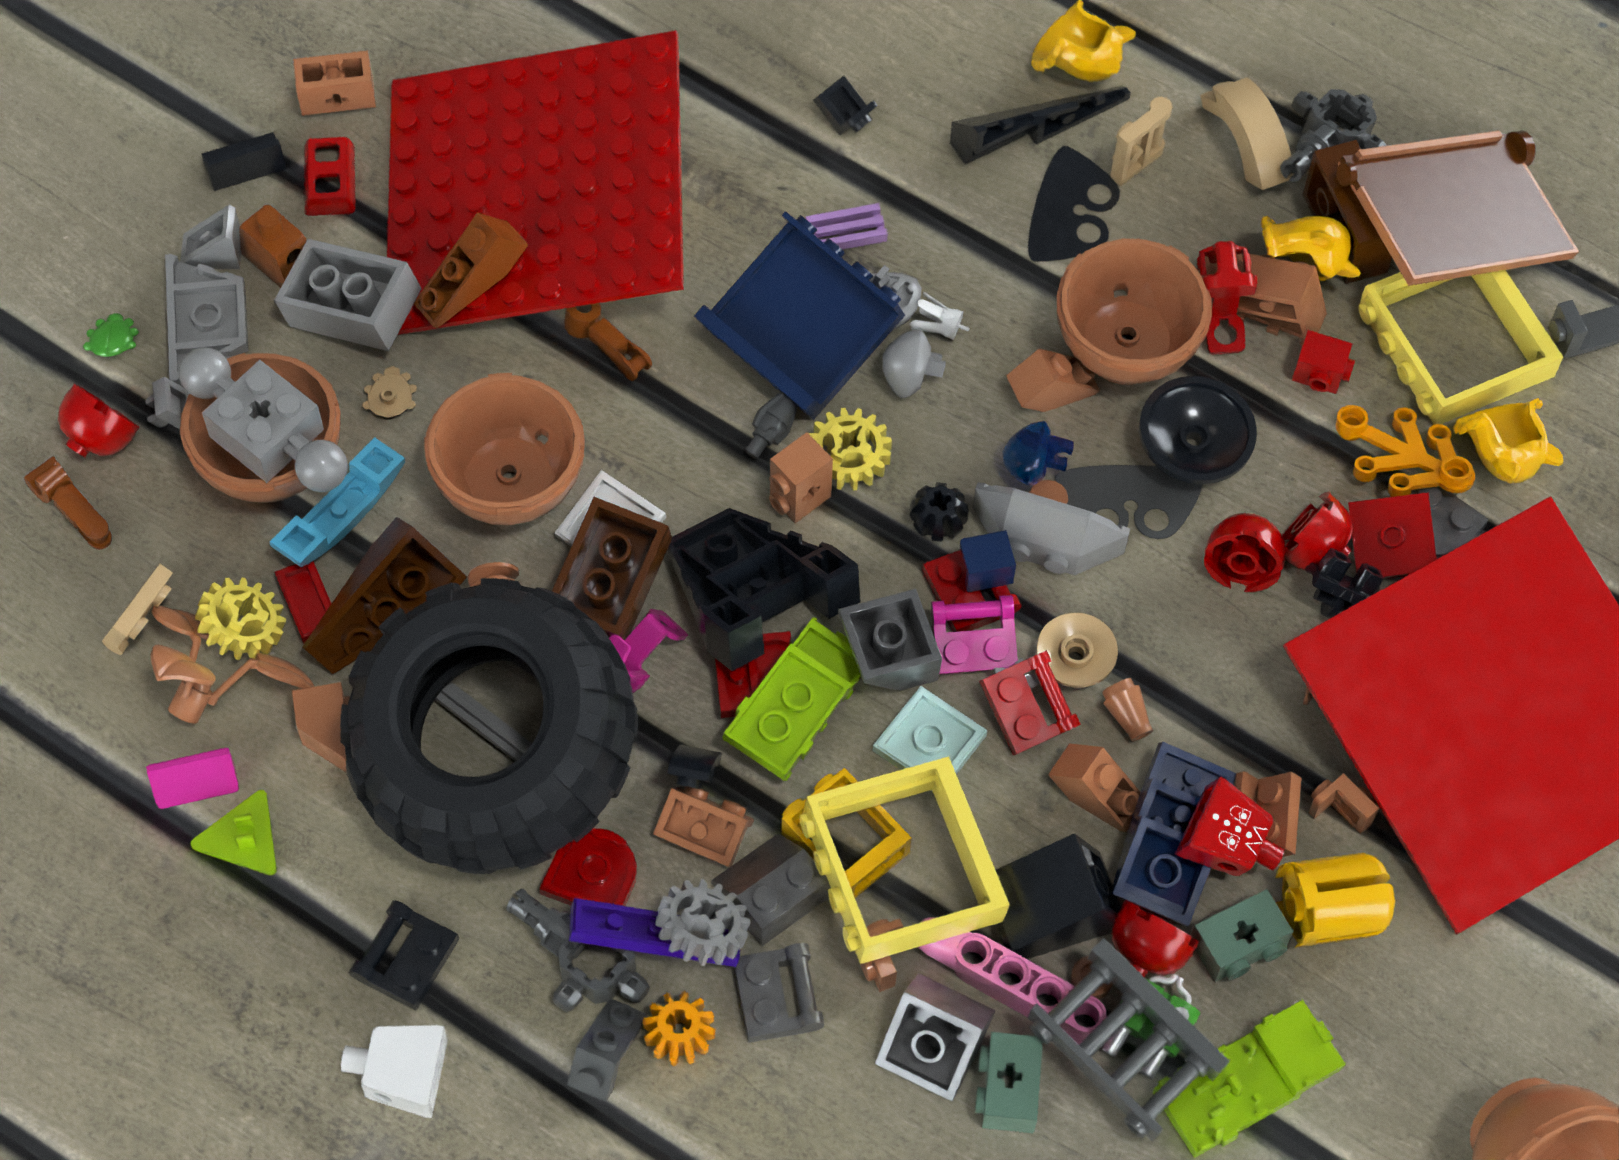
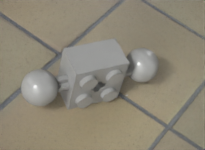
(263, 420)

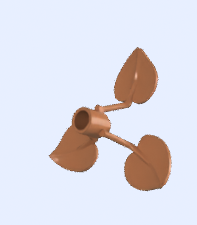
(197, 679)

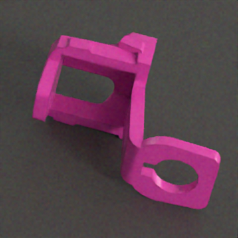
(644, 641)

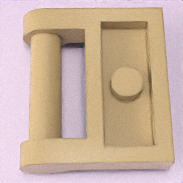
(1140, 141)
(133, 617)

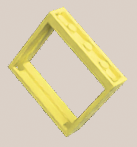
(1512, 311)
(943, 781)

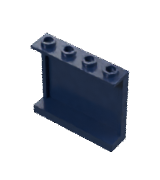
(804, 316)

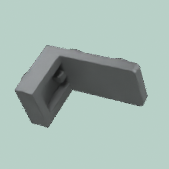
(1586, 332)
(602, 1049)

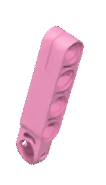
(1001, 960)

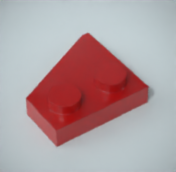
(743, 681)

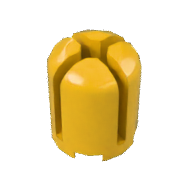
(1336, 898)

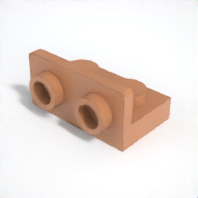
(1281, 799)
(703, 824)

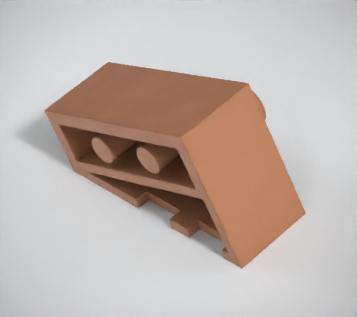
(1285, 295)

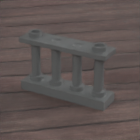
(1137, 998)

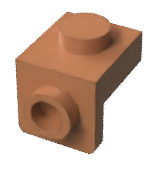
(1350, 801)
(881, 969)

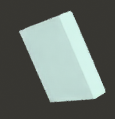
(927, 732)

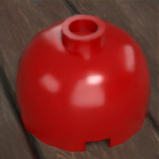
(93, 424)
(1317, 531)
(1246, 552)
(1150, 941)

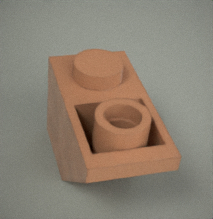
(1051, 381)
(319, 720)
(1096, 784)

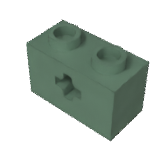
(1252, 919)
(1010, 1107)

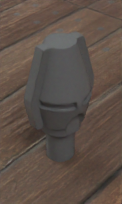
(771, 424)

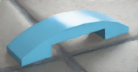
(342, 507)

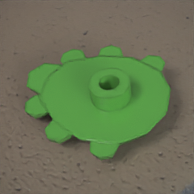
(111, 336)

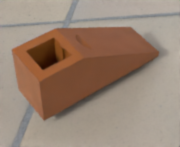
(472, 267)

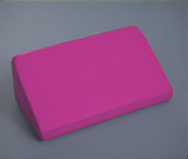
(193, 778)

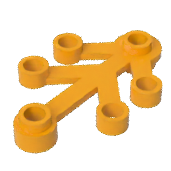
(1450, 472)

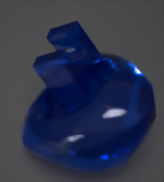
(1033, 450)

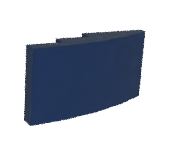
(1148, 866)

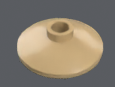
(1082, 635)

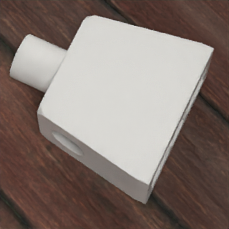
(400, 1066)

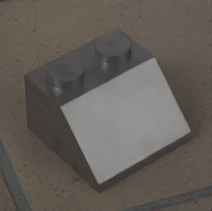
(892, 641)
(775, 885)
(934, 1036)

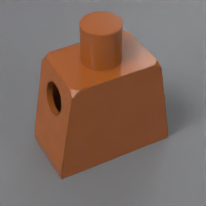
(268, 241)

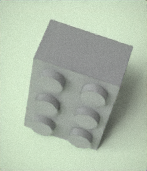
(348, 294)

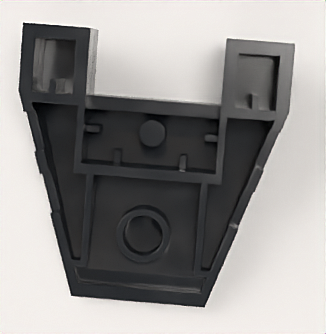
(746, 573)

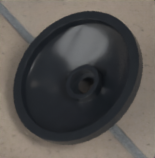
(1202, 412)

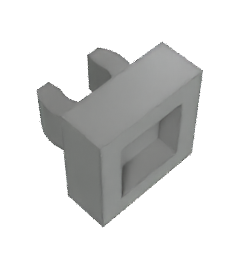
(168, 402)

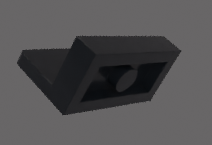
(244, 161)

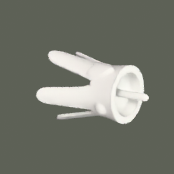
(946, 319)

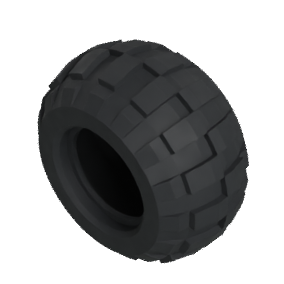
(542, 796)

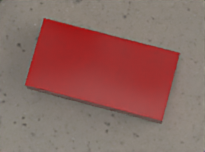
(304, 596)

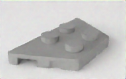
(203, 311)

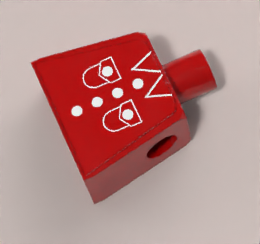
(1229, 832)

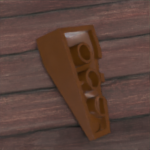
(389, 577)

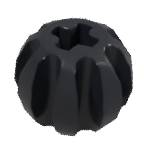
(939, 511)

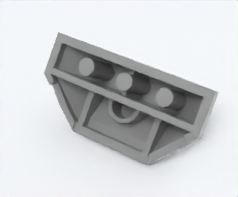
(1049, 531)

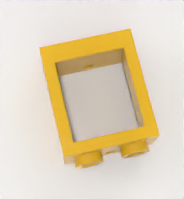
(877, 861)

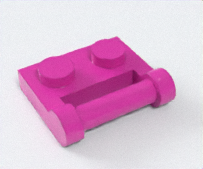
(976, 648)

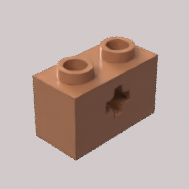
(334, 83)
(800, 478)

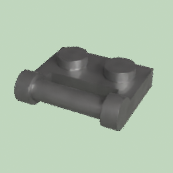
(764, 997)

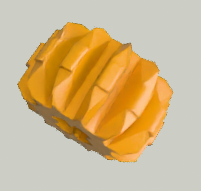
(694, 1035)

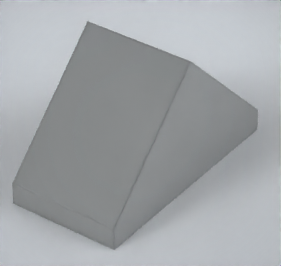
(214, 241)

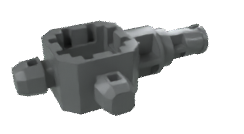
(1320, 131)
(553, 931)

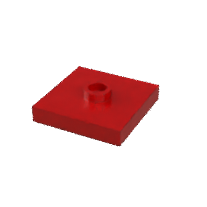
(1393, 534)

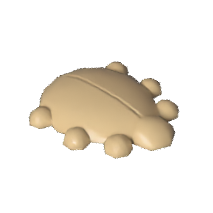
(390, 393)

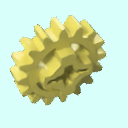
(852, 436)
(221, 610)

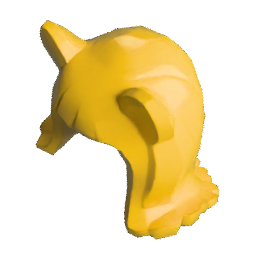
(1082, 46)
(1311, 240)
(1510, 440)

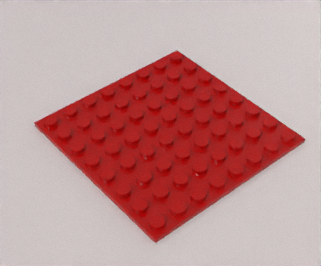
(565, 150)
(1482, 710)

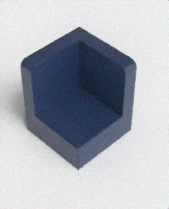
(988, 561)

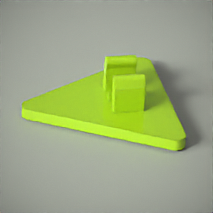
(242, 836)

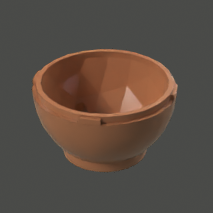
(1163, 310)
(493, 432)
(227, 472)
(1546, 1123)

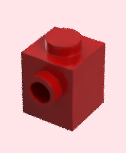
(1323, 362)

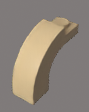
(1254, 129)

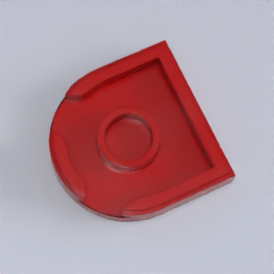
(592, 869)

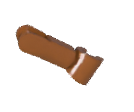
(607, 339)
(52, 483)

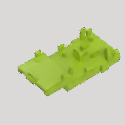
(795, 700)
(1263, 1075)

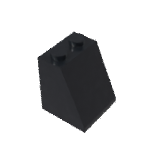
(1057, 898)

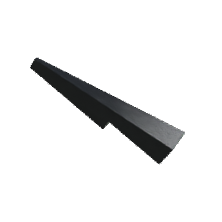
(989, 132)

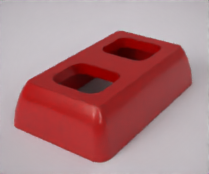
(344, 168)

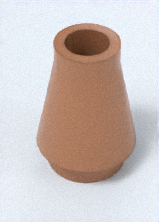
(1127, 706)

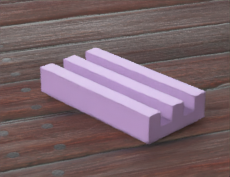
(849, 220)

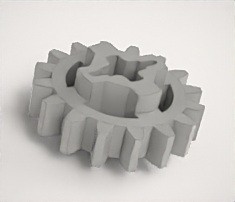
(702, 922)

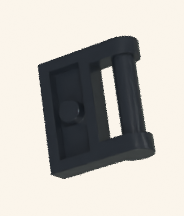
(416, 961)

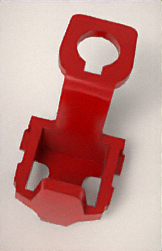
(1225, 290)

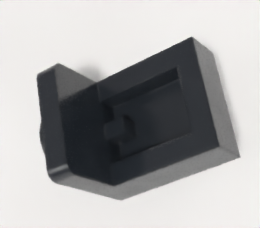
(844, 106)

